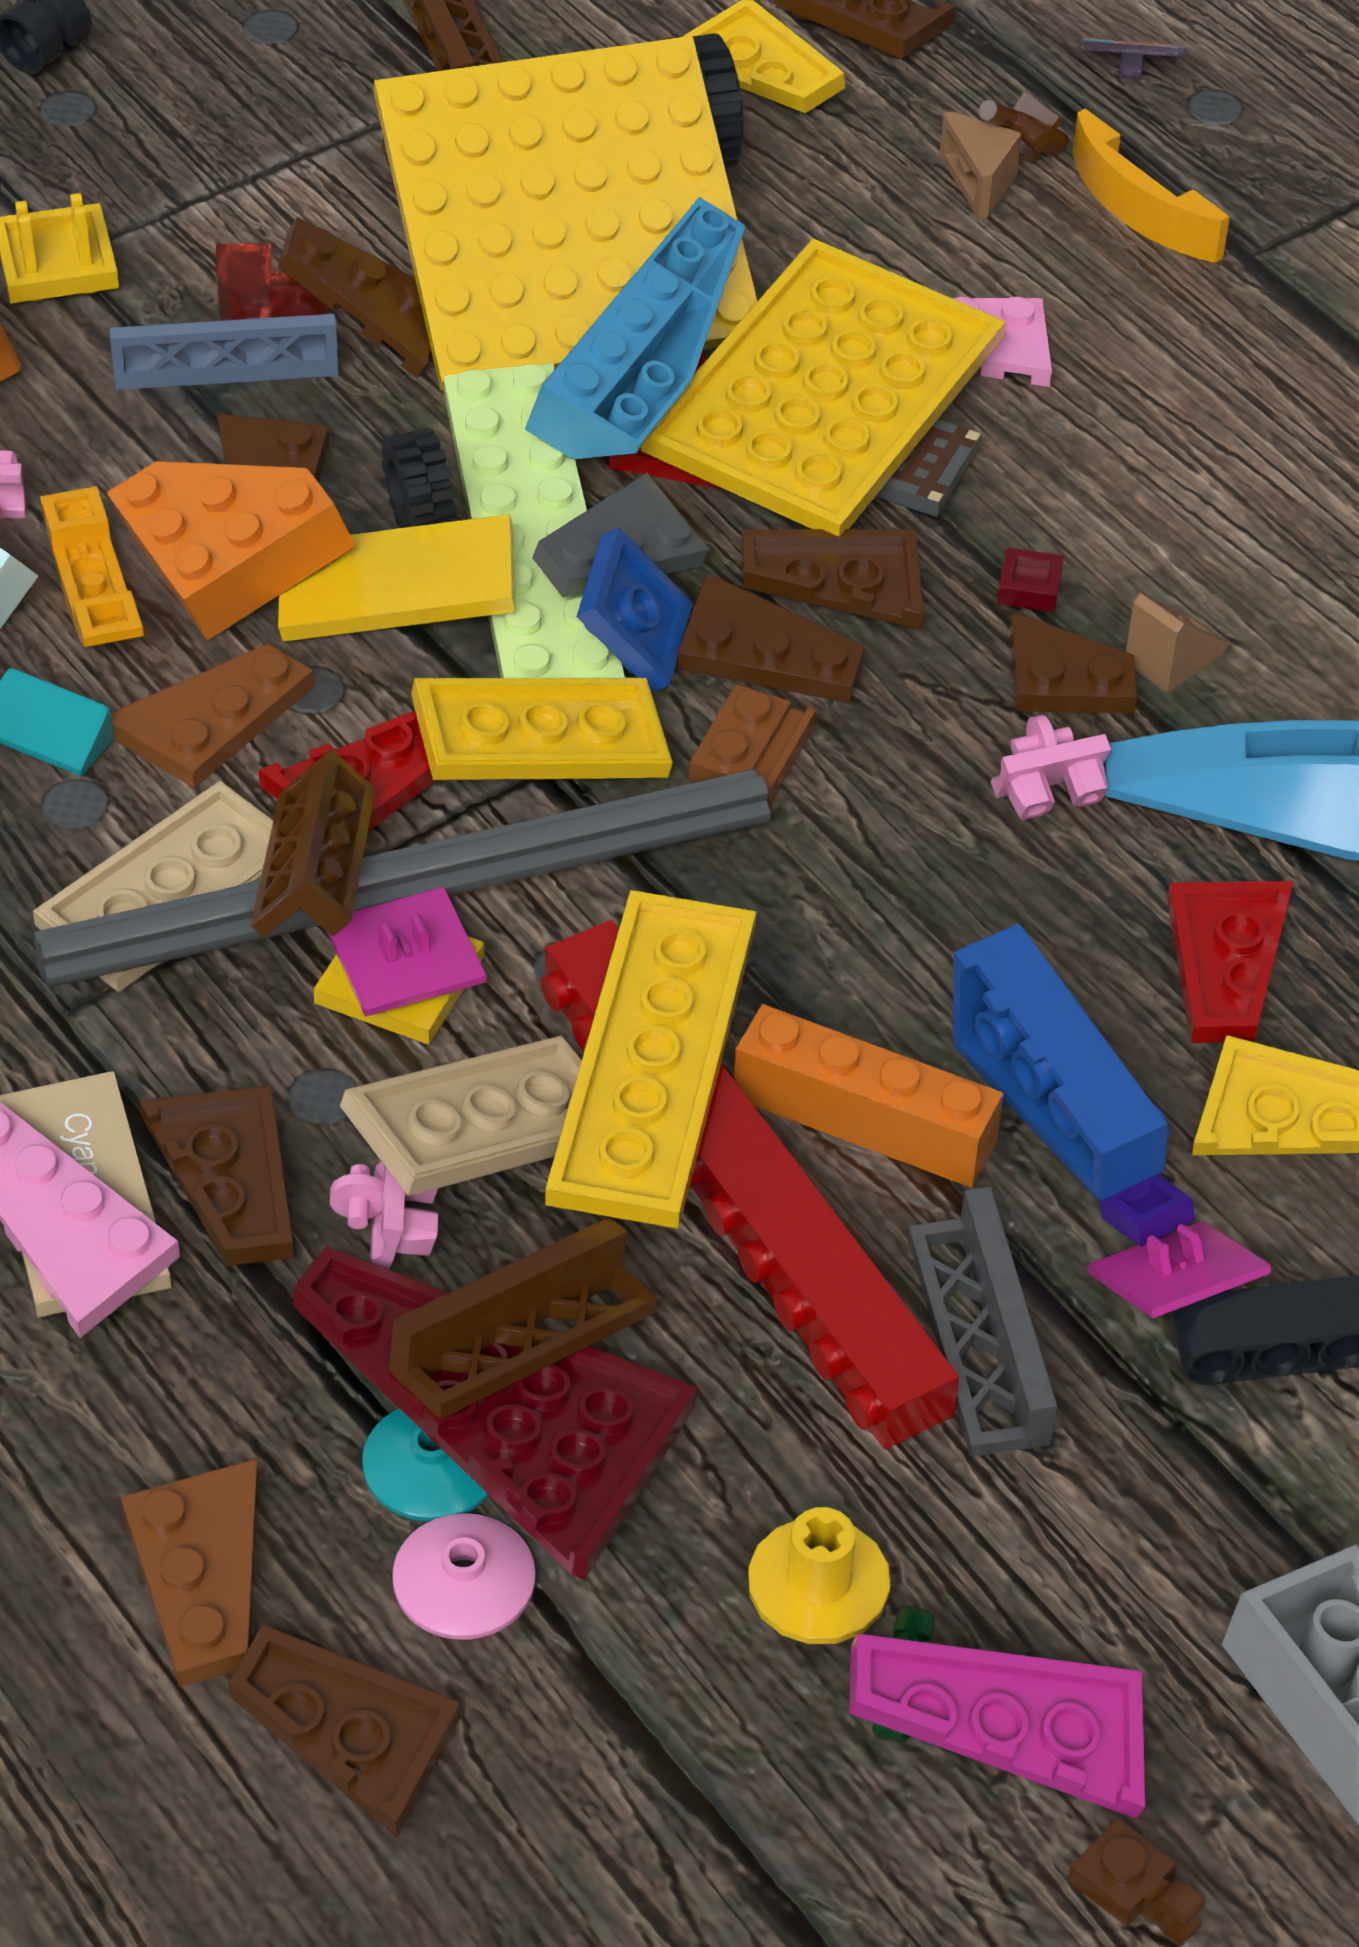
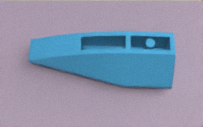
(642, 346)
(1257, 778)

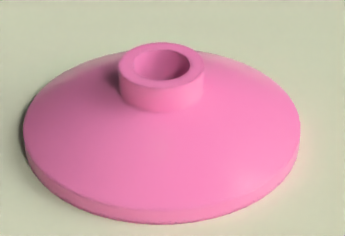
(470, 1599)

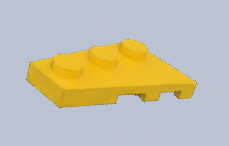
(773, 58)
(1278, 1104)

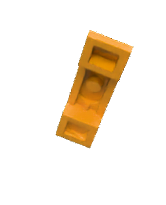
(1179, 223)
(89, 568)

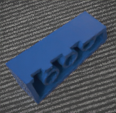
(1054, 1064)

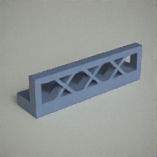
(224, 351)

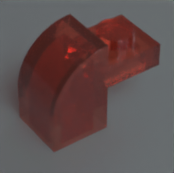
(253, 291)

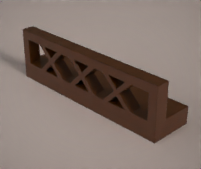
(448, 42)
(315, 847)
(504, 1311)

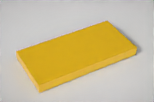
(406, 580)
(540, 728)

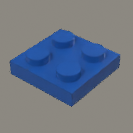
(634, 609)

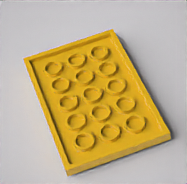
(825, 388)

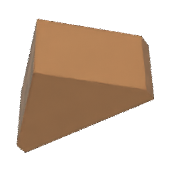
(980, 159)
(1169, 643)

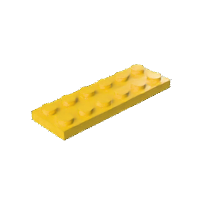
(651, 1060)

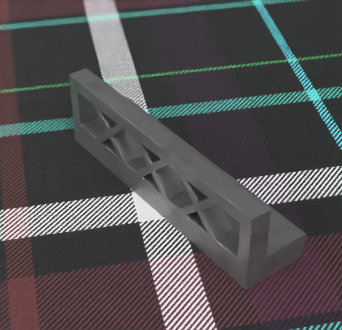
(1003, 1312)

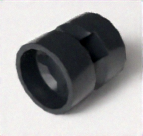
(40, 30)

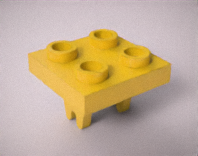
(56, 252)

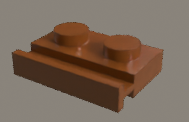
(755, 734)

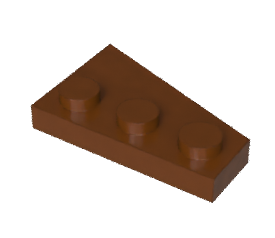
(888, 25)
(363, 286)
(766, 645)
(229, 1168)

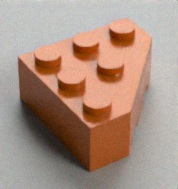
(230, 533)

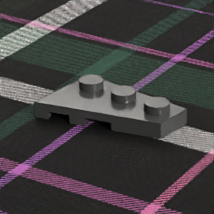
(642, 514)

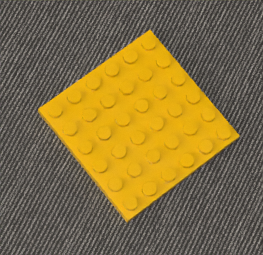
(547, 191)

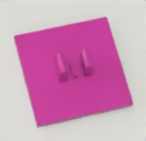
(407, 952)
(1178, 1269)

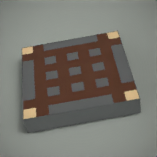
(933, 468)

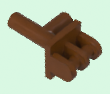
(1031, 119)

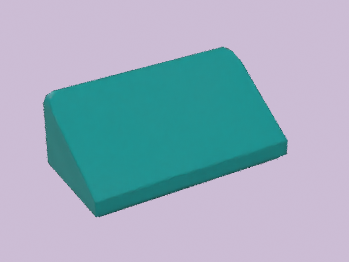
(52, 722)

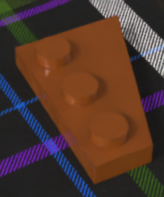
(212, 714)
(198, 1565)

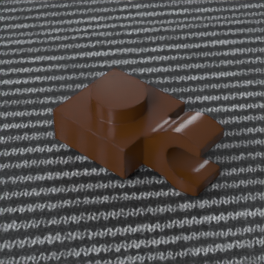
(1135, 1877)

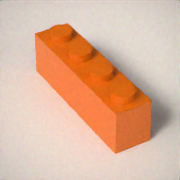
(868, 1095)

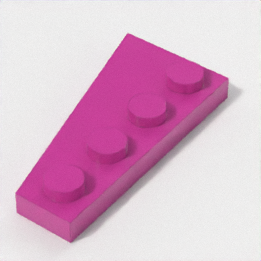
(1019, 1713)

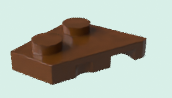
(1068, 671)

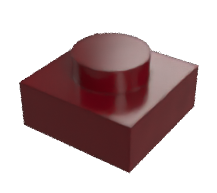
(1030, 579)

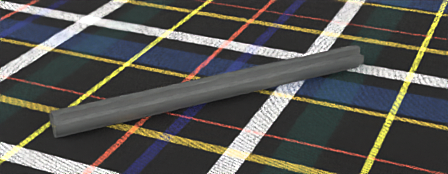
(456, 863)

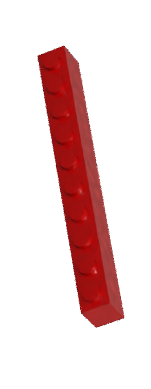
(788, 1237)

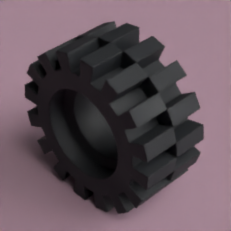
(418, 478)

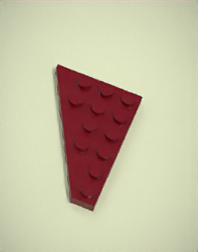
(551, 1449)

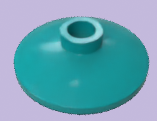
(415, 1480)

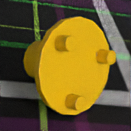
(819, 1578)

